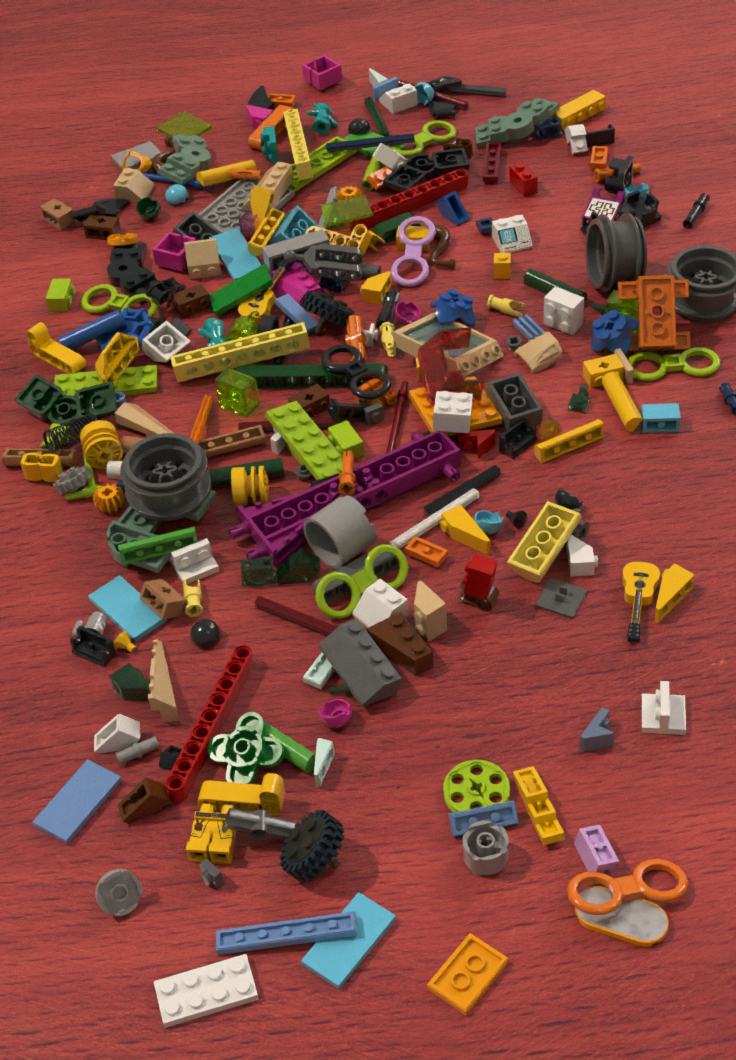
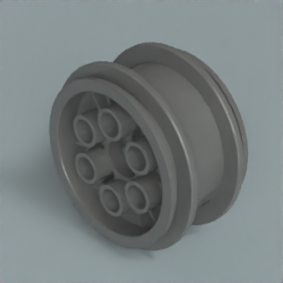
(615, 251)
(710, 281)
(166, 476)

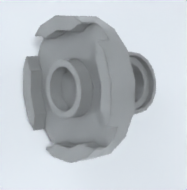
(118, 892)

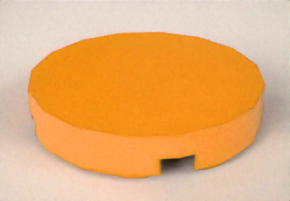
(127, 239)

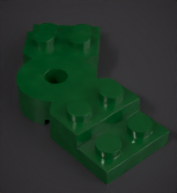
(50, 402)

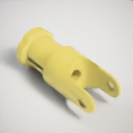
(505, 305)
(387, 339)
(193, 599)

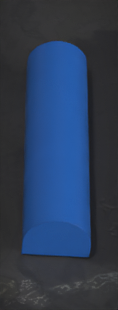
(93, 330)

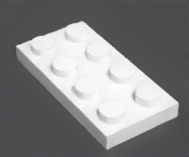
(205, 990)

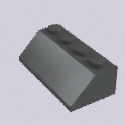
(360, 663)

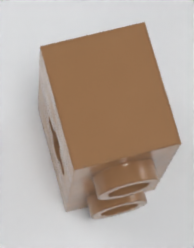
(57, 214)
(162, 599)

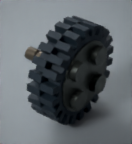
(326, 308)
(312, 846)

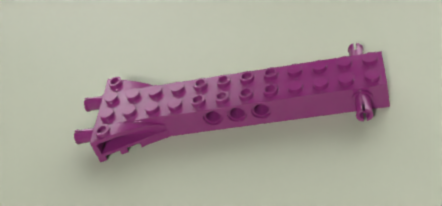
(279, 524)

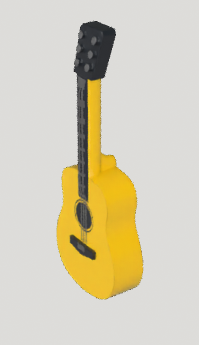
(264, 300)
(640, 582)

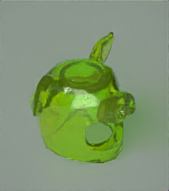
(243, 327)

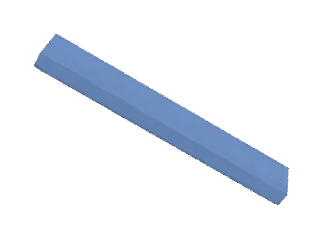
(286, 933)

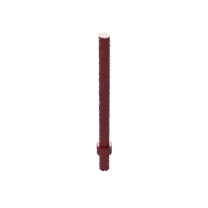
(402, 397)

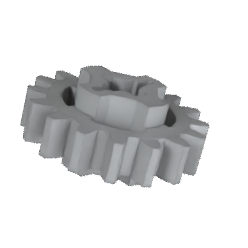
(72, 479)

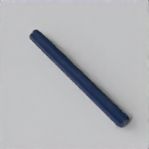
(370, 142)

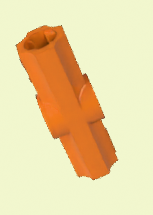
(356, 336)

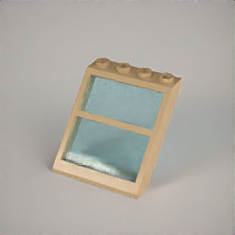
(481, 349)

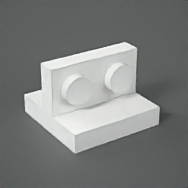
(194, 561)
(663, 712)

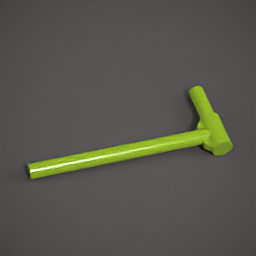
(88, 491)

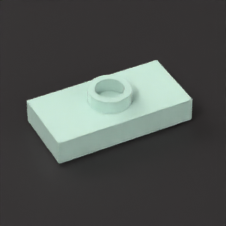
(319, 672)

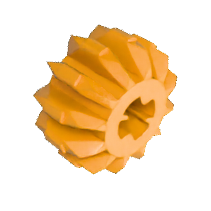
(348, 192)
(108, 498)

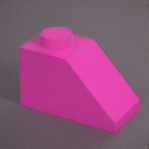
(257, 115)

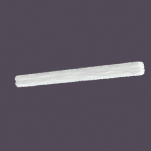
(433, 520)

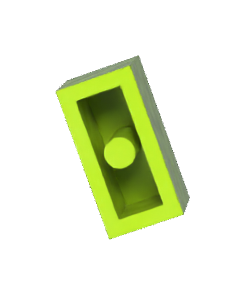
(60, 295)
(345, 439)

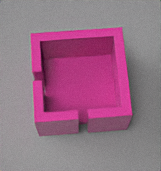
(326, 72)
(170, 251)

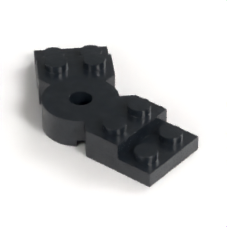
(424, 168)
(128, 270)

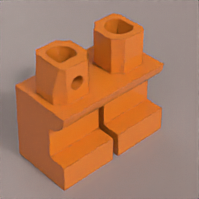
(372, 385)

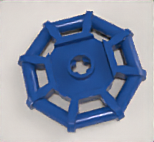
(132, 326)

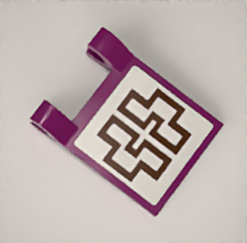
(603, 205)

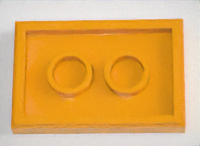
(467, 974)

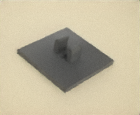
(561, 598)

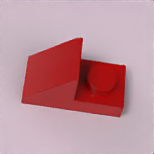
(481, 440)

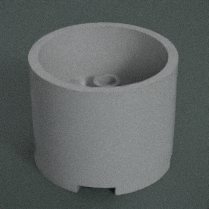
(339, 531)

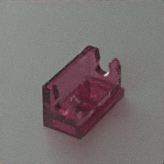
(247, 225)

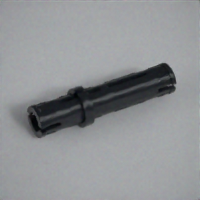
(698, 207)

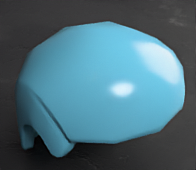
(424, 93)
(643, 189)
(176, 194)
(488, 522)

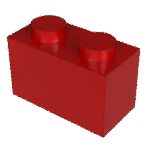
(523, 179)
(480, 576)

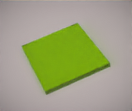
(185, 125)
(346, 210)

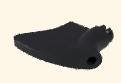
(444, 81)
(260, 99)
(440, 109)
(112, 206)

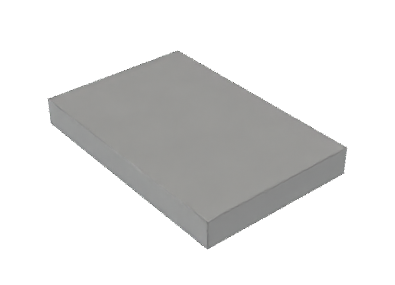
(146, 149)

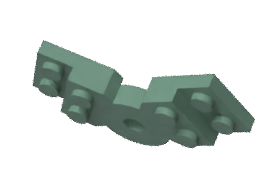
(516, 124)
(187, 160)

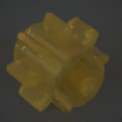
(549, 429)

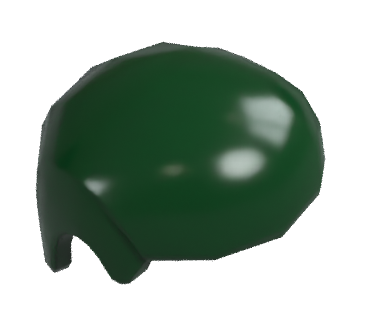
(148, 208)

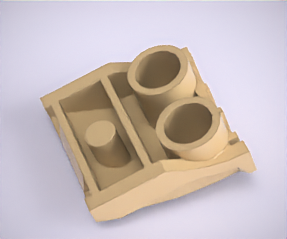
(540, 352)

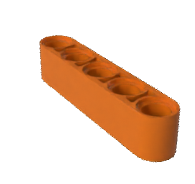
(275, 119)

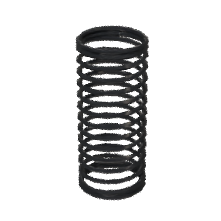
(55, 437)

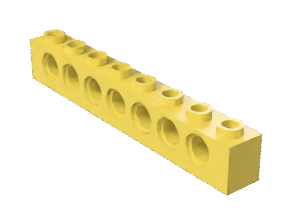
(298, 144)
(240, 352)

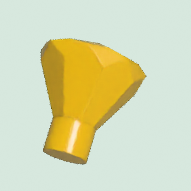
(123, 642)

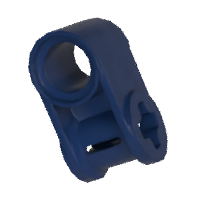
(548, 129)
(333, 284)

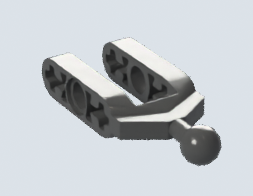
(316, 266)

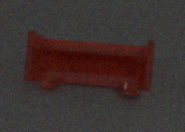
(434, 365)

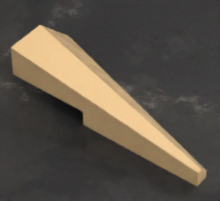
(138, 419)
(160, 685)

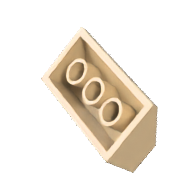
(277, 179)

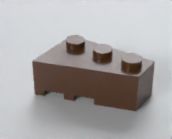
(402, 643)

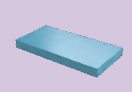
(235, 254)
(125, 609)
(339, 958)

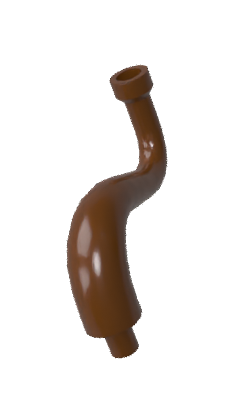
(158, 159)
(444, 239)

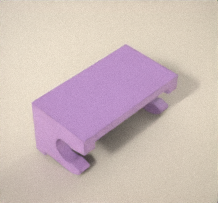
(595, 850)

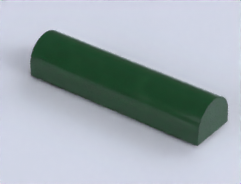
(546, 283)
(222, 475)

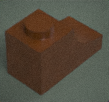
(144, 799)

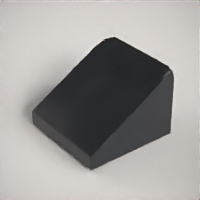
(181, 326)
(168, 757)

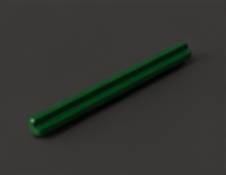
(376, 116)

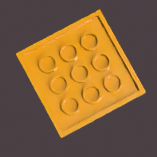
(483, 412)

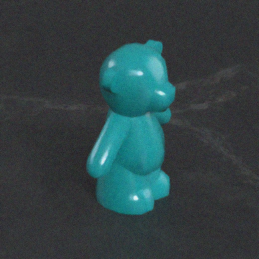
(323, 120)
(214, 331)

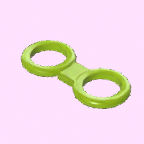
(426, 138)
(116, 302)
(675, 362)
(360, 581)

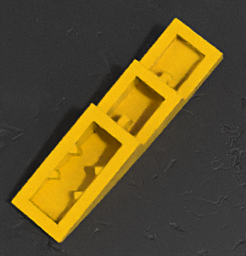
(538, 805)

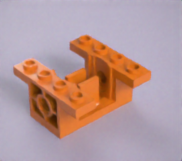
(654, 331)

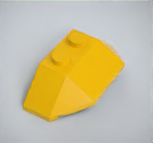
(116, 357)

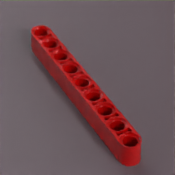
(414, 198)
(209, 724)

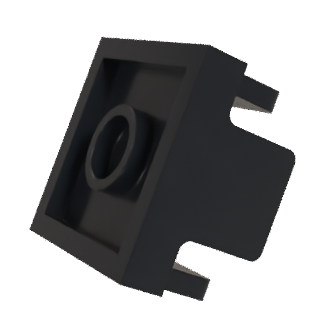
(624, 171)
(641, 208)

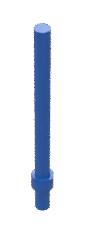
(163, 179)

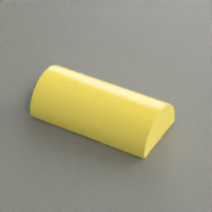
(543, 541)

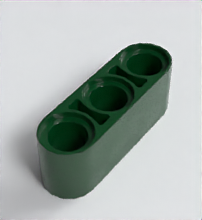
(388, 229)

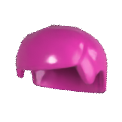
(407, 312)
(335, 713)

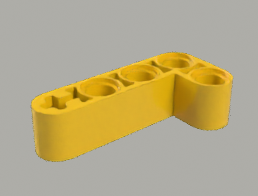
(355, 240)
(52, 351)
(245, 796)

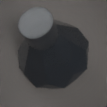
(518, 518)

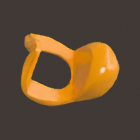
(146, 162)

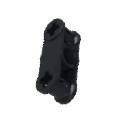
(163, 290)

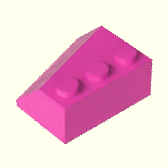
(295, 282)

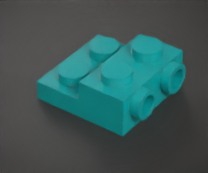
(270, 148)

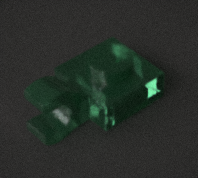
(580, 401)

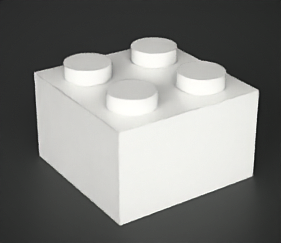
(563, 310)
(452, 412)

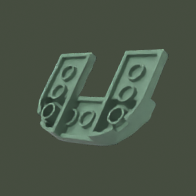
(134, 527)

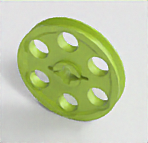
(480, 782)

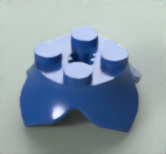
(452, 306)
(613, 332)

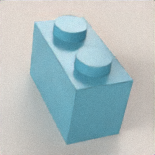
(660, 417)

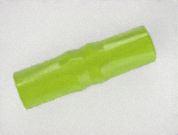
(374, 166)

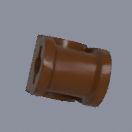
(456, 143)
(483, 604)

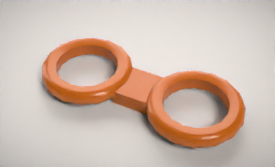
(627, 887)

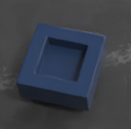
(484, 225)

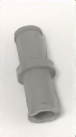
(137, 750)

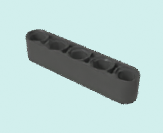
(335, 589)

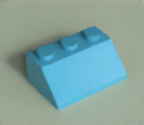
(293, 225)

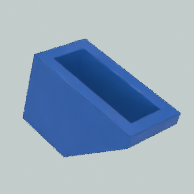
(452, 208)

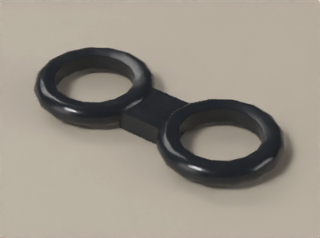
(356, 371)

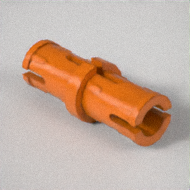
(245, 174)

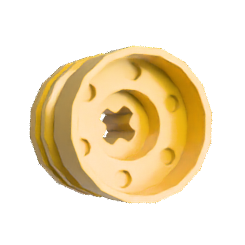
(100, 443)
(249, 485)

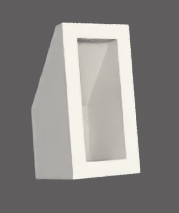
(389, 157)
(580, 557)
(117, 735)

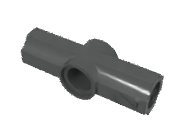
(258, 824)

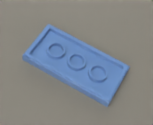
(77, 801)

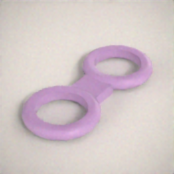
(413, 251)

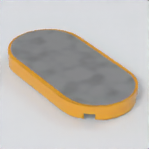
(633, 922)

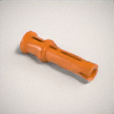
(602, 173)
(347, 477)

